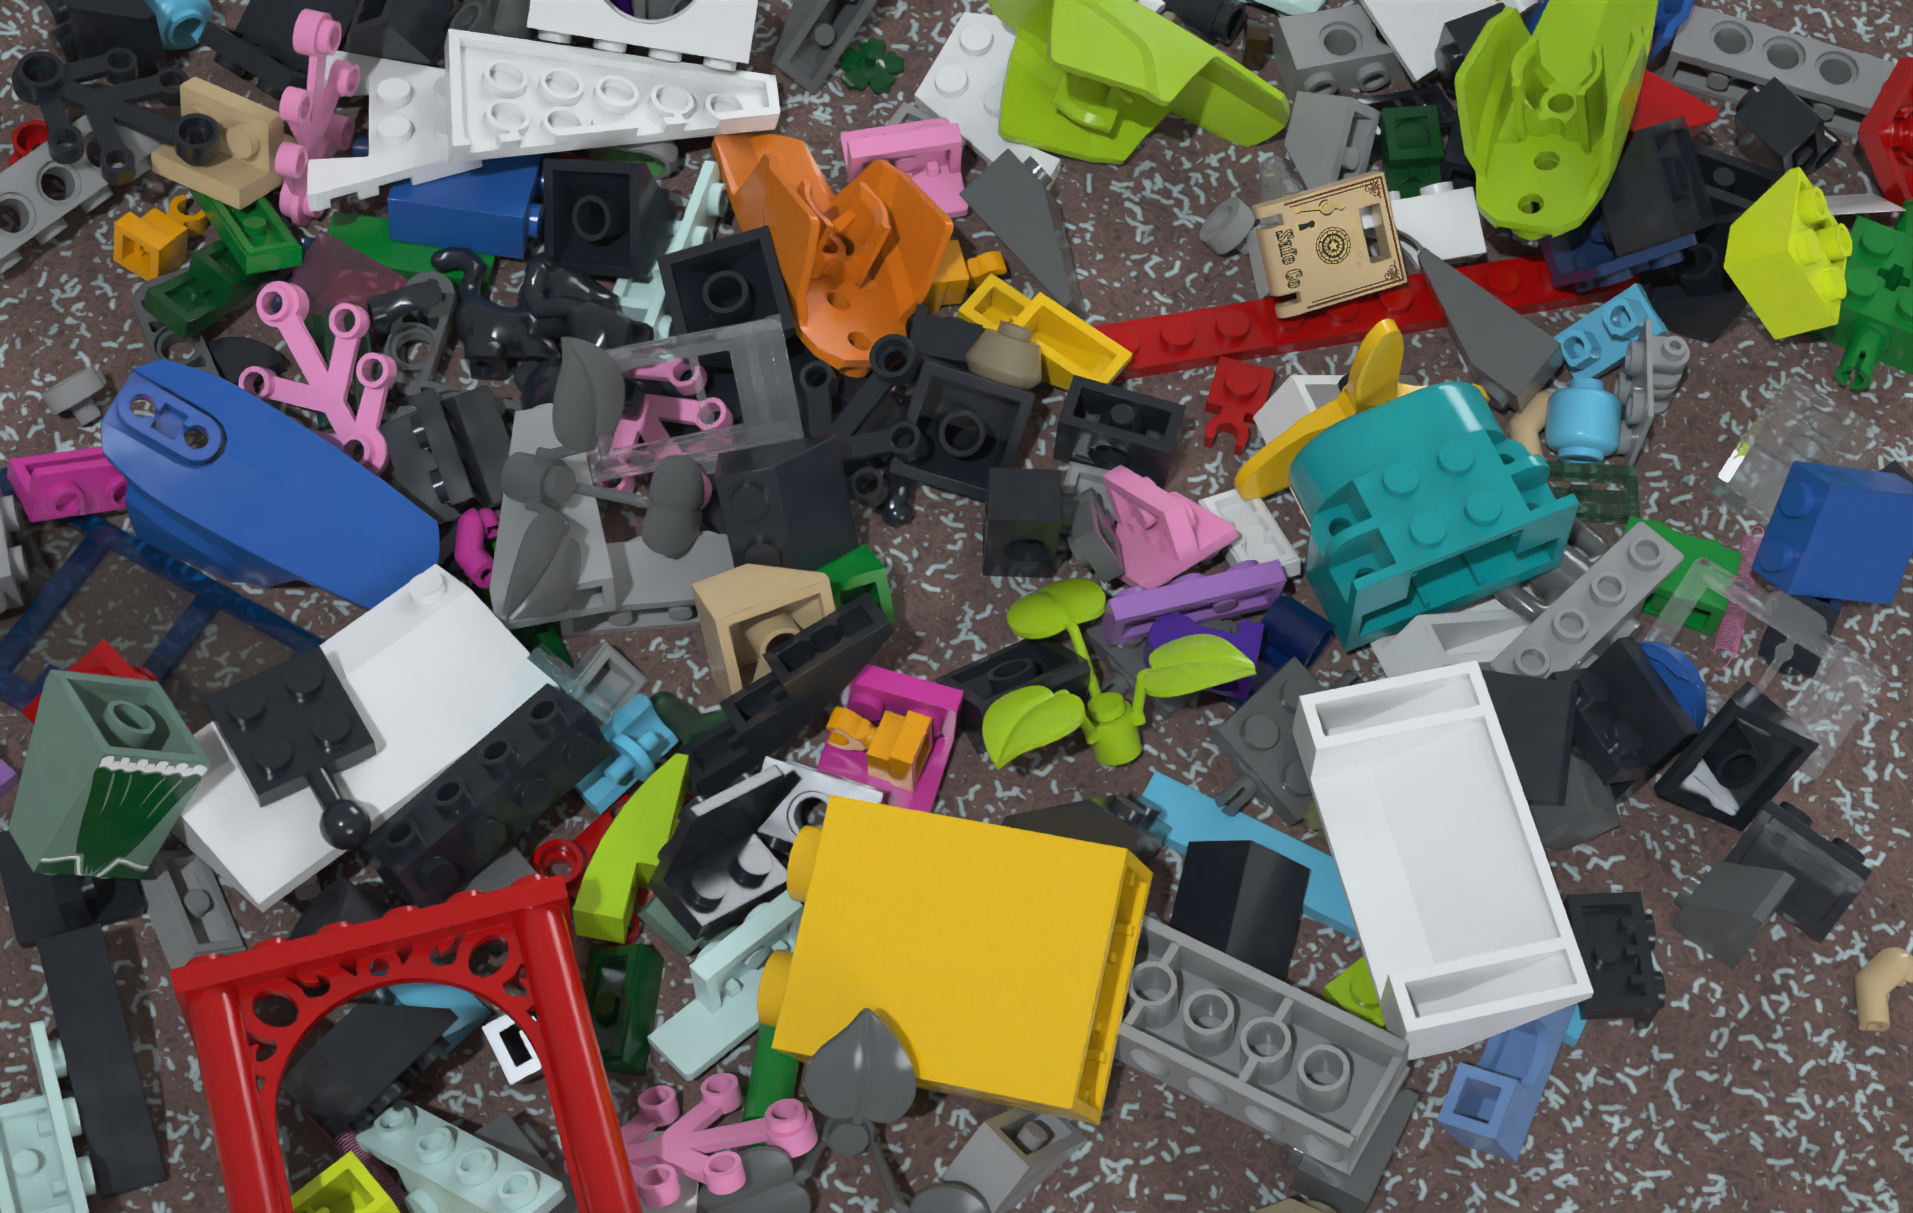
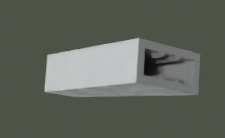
(596, 583)

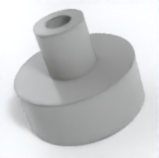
(1228, 227)
(75, 394)

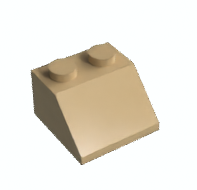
(752, 612)

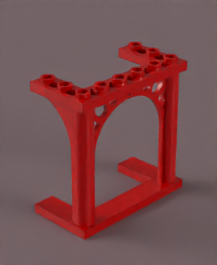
(529, 917)

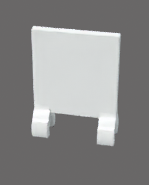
(1415, 26)

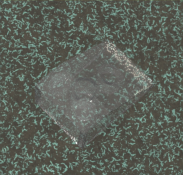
(1793, 427)

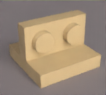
(247, 151)

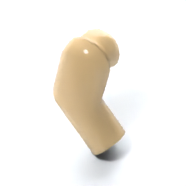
(1527, 425)
(1875, 980)

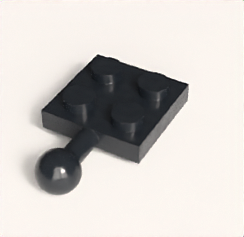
(295, 732)

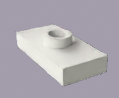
(1257, 532)

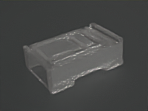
(763, 389)
(1837, 690)

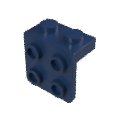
(1590, 261)

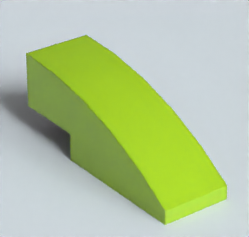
(629, 853)

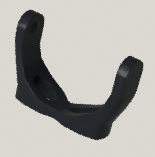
(390, 306)

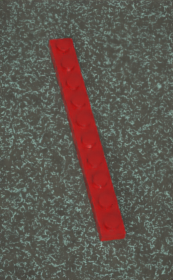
(1254, 331)

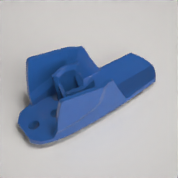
(262, 494)

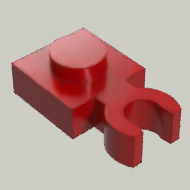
(1235, 398)

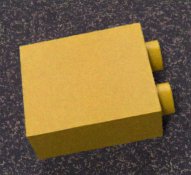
(973, 941)

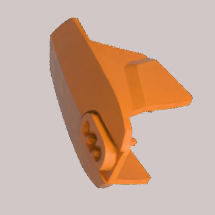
(845, 259)

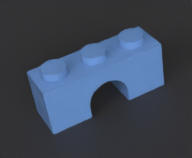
(1497, 1098)

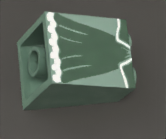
(103, 776)

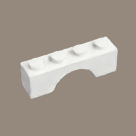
(704, 28)
(1439, 220)

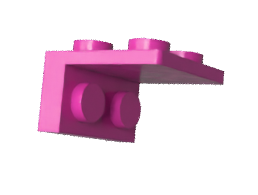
(887, 690)

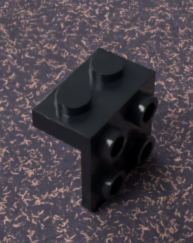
(265, 41)

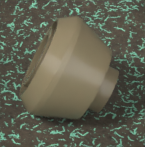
(1006, 356)

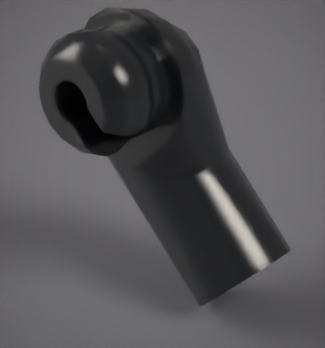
(895, 508)

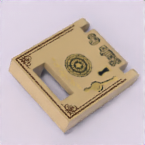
(1323, 246)

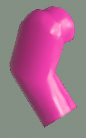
(469, 551)

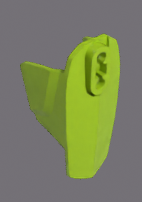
(1108, 71)
(1551, 109)

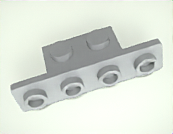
(1593, 609)

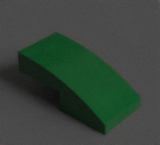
(1411, 148)
(203, 292)

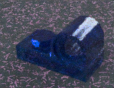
(1288, 632)

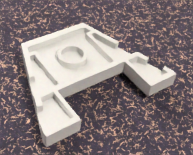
(968, 88)
(404, 132)

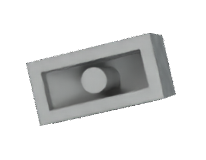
(1330, 137)
(1013, 1156)

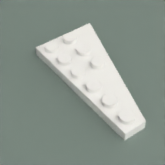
(555, 98)

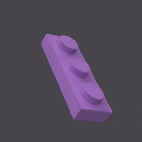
(1205, 599)

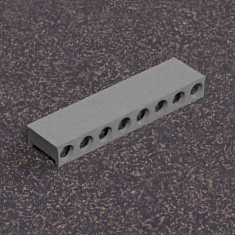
(1258, 1047)

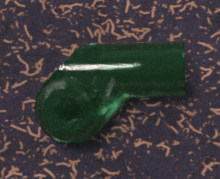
(683, 720)

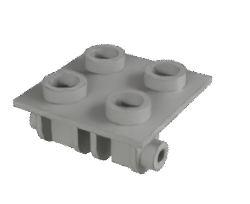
(1647, 385)

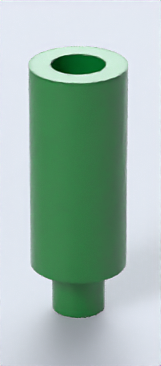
(771, 1077)

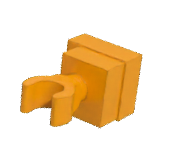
(157, 240)
(957, 275)
(894, 748)

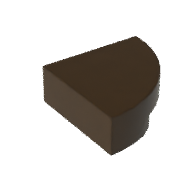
(1254, 44)

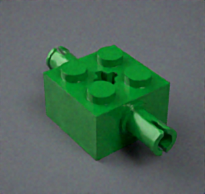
(1878, 304)

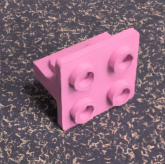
(922, 149)
(1160, 529)

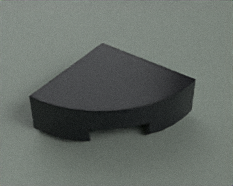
(236, 354)

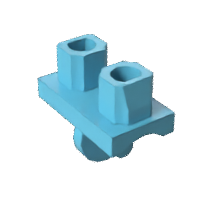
(1602, 337)
(637, 744)

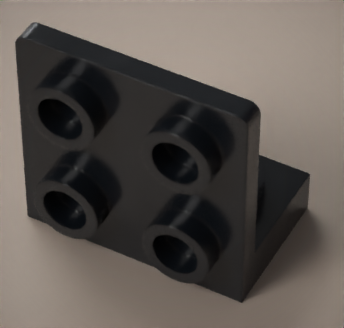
(715, 861)

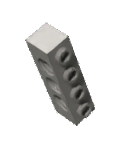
(1334, 52)
(1732, 55)
(83, 183)

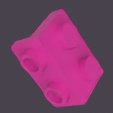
(66, 484)

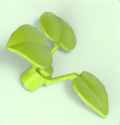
(1038, 717)

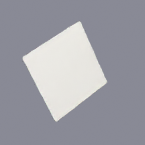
(1859, 204)

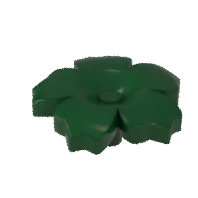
(871, 67)

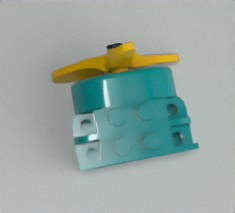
(1410, 497)

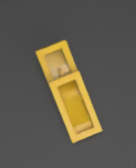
(1065, 340)

